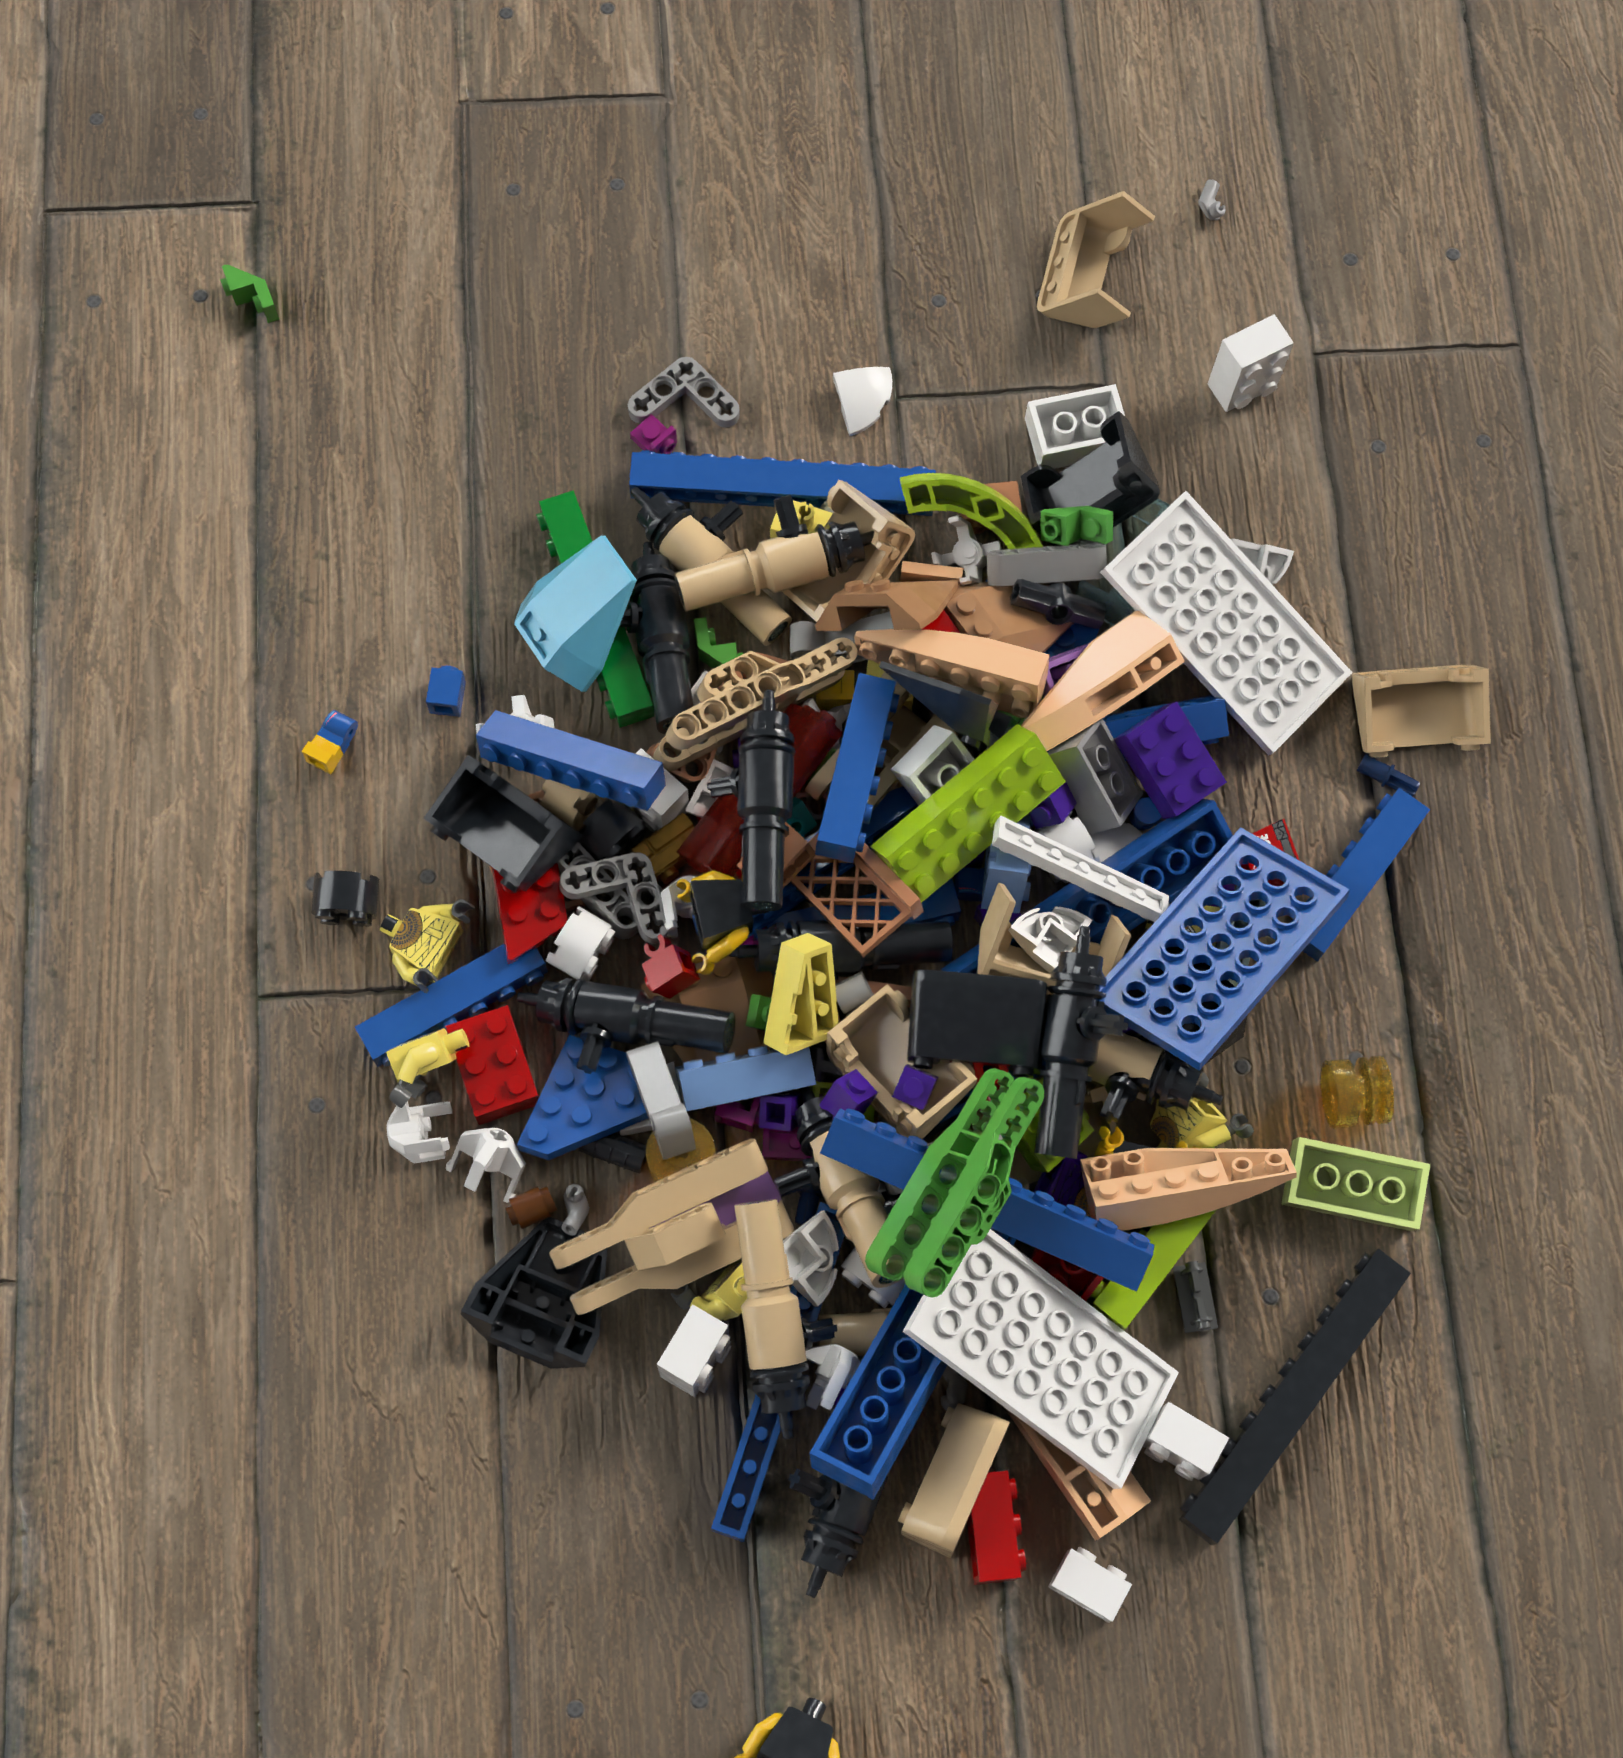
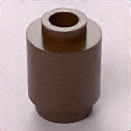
(531, 1207)

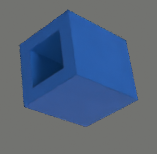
(446, 691)

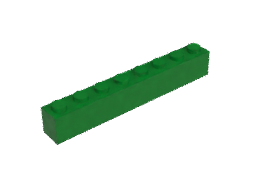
(621, 674)

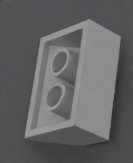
(1097, 778)

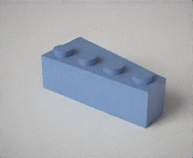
(1008, 870)
(742, 1076)

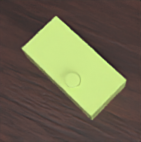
(1357, 1184)

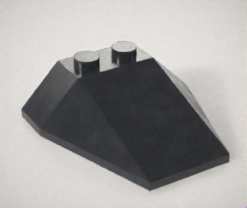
(962, 710)
(527, 1301)

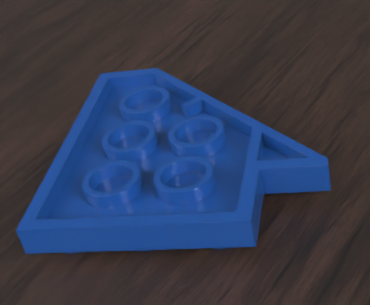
(580, 1105)

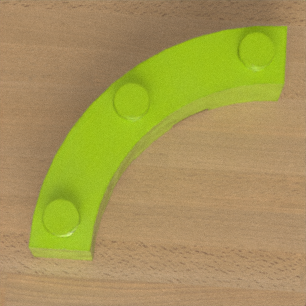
(971, 499)

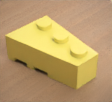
(802, 995)

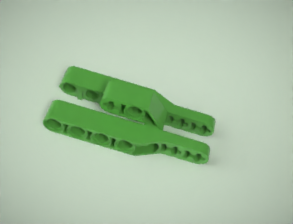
(966, 1194)

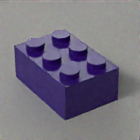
(1170, 760)

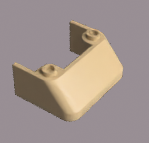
(1081, 257)
(1002, 959)
(953, 1478)

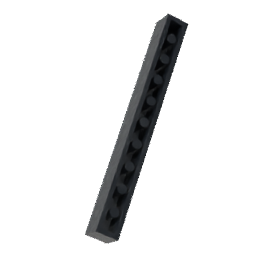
(1294, 1396)

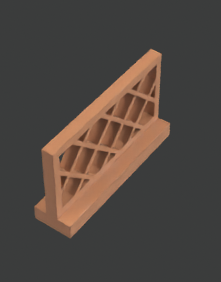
(875, 873)

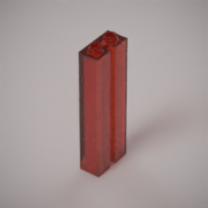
(716, 838)

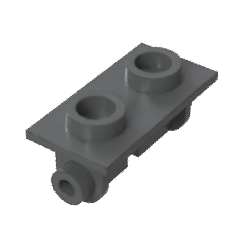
(1195, 1297)

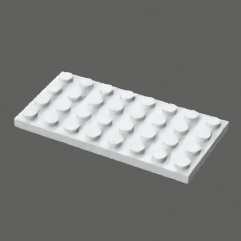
(1227, 622)
(1046, 1357)

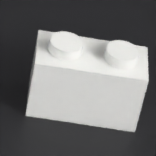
(1090, 1584)

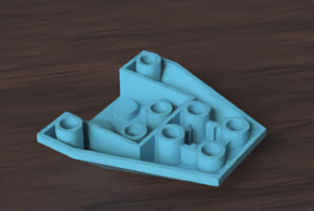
(577, 612)

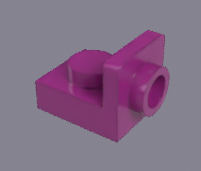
(654, 436)
(735, 1115)

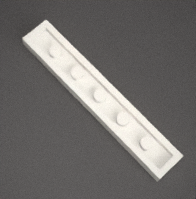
(1079, 869)

